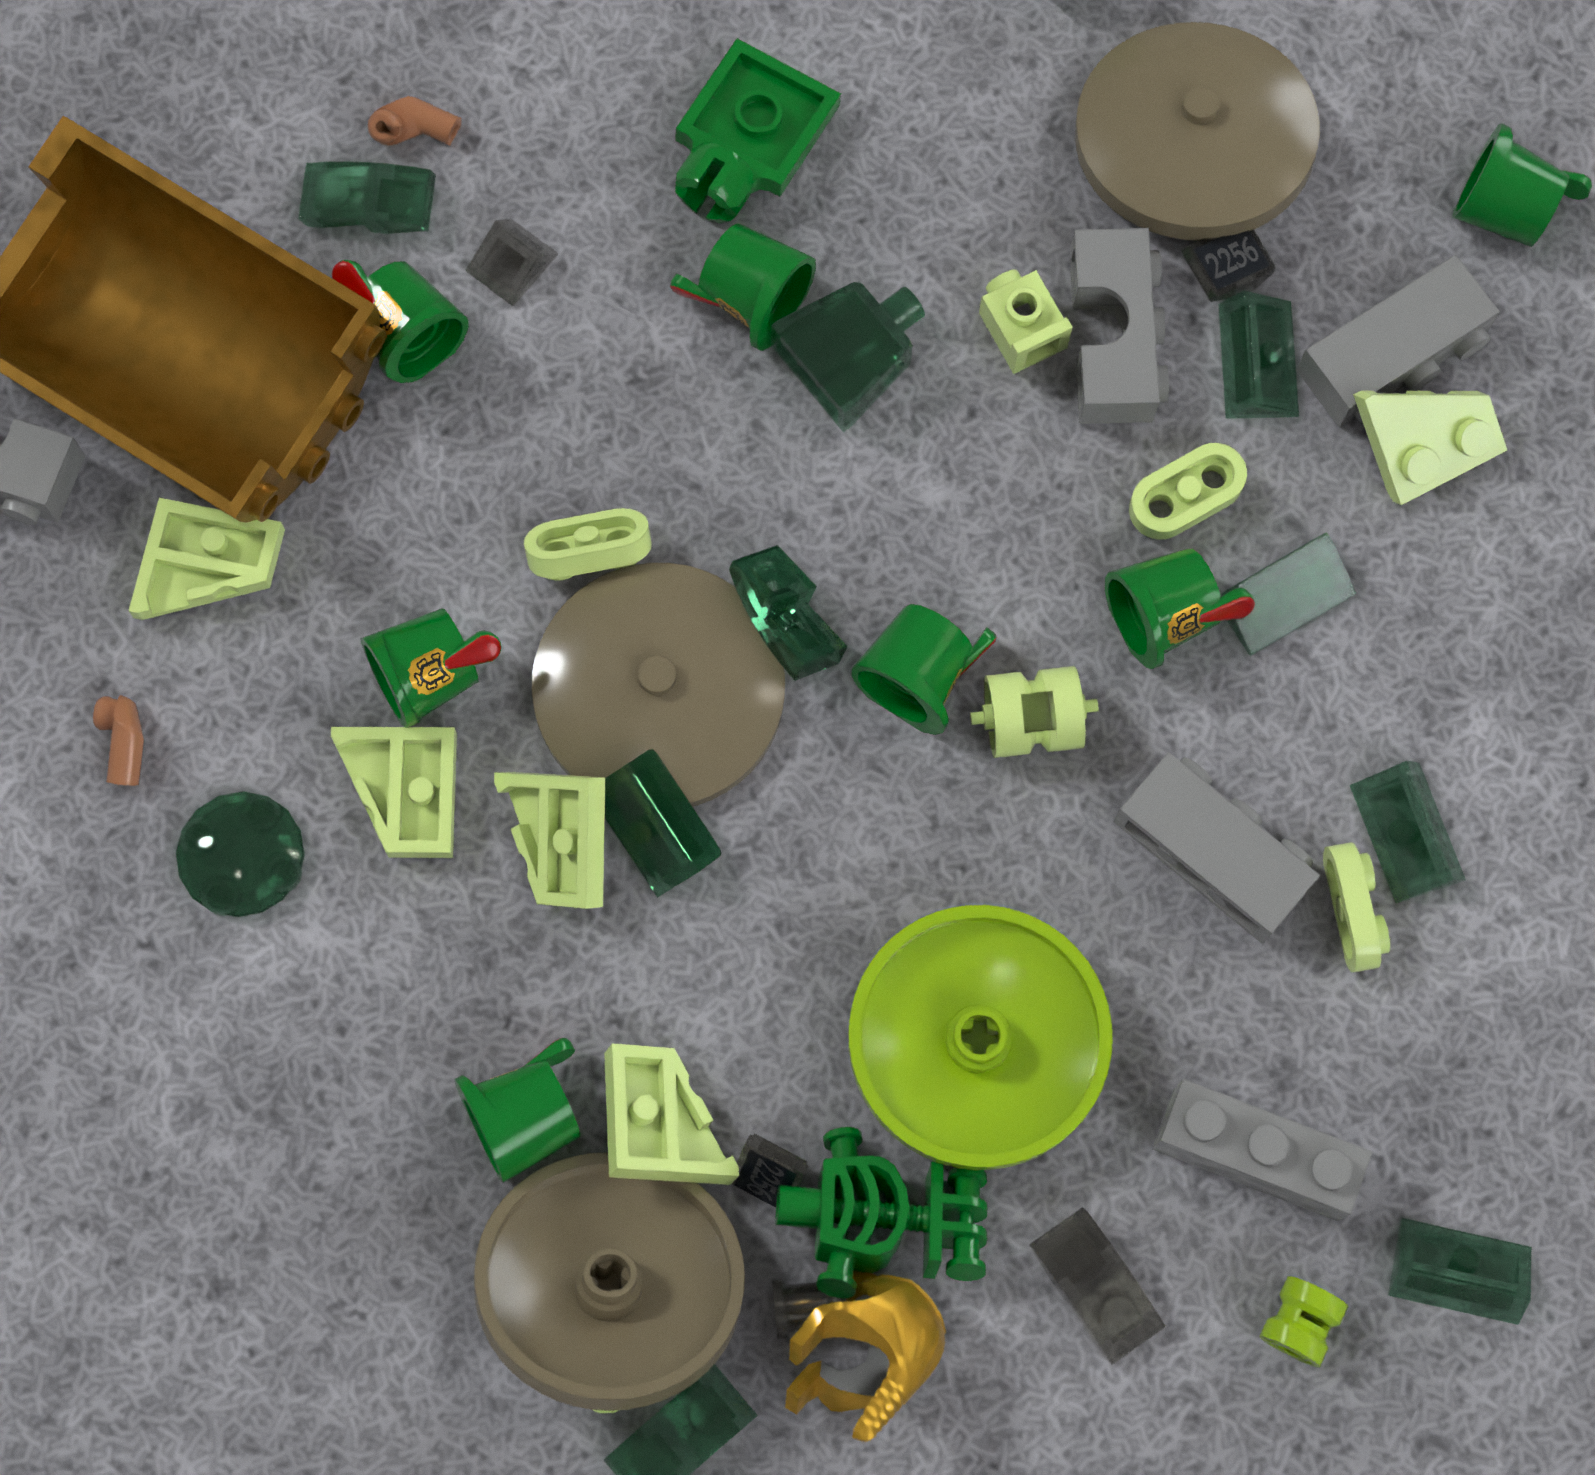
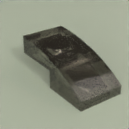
(1097, 1285)

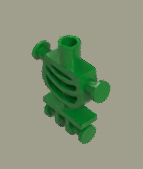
(944, 1218)

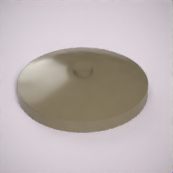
(1197, 130)
(661, 666)
(607, 1284)

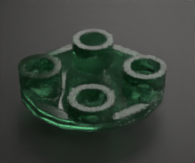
(240, 854)

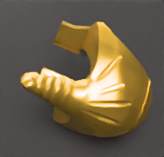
(903, 1351)

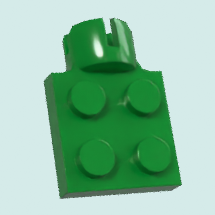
(749, 130)

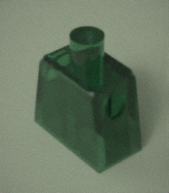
(848, 347)

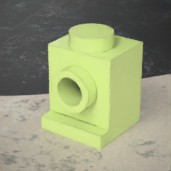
(1020, 337)

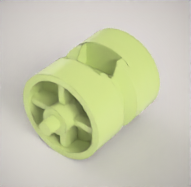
(1034, 711)

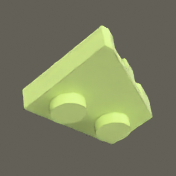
(1428, 437)
(202, 558)
(404, 785)
(559, 835)
(658, 1121)

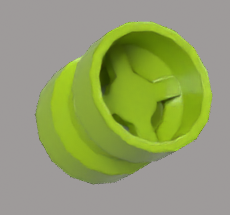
(1304, 1321)

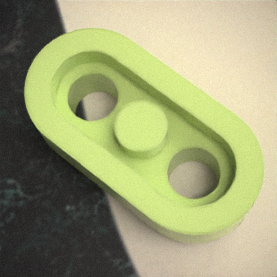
(1185, 492)
(587, 543)
(1349, 882)

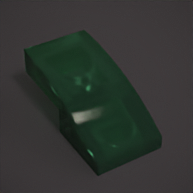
(367, 194)
(778, 604)
(685, 1430)

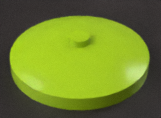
(980, 1037)

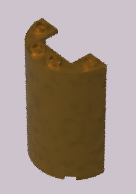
(179, 329)

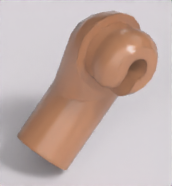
(411, 118)
(126, 738)

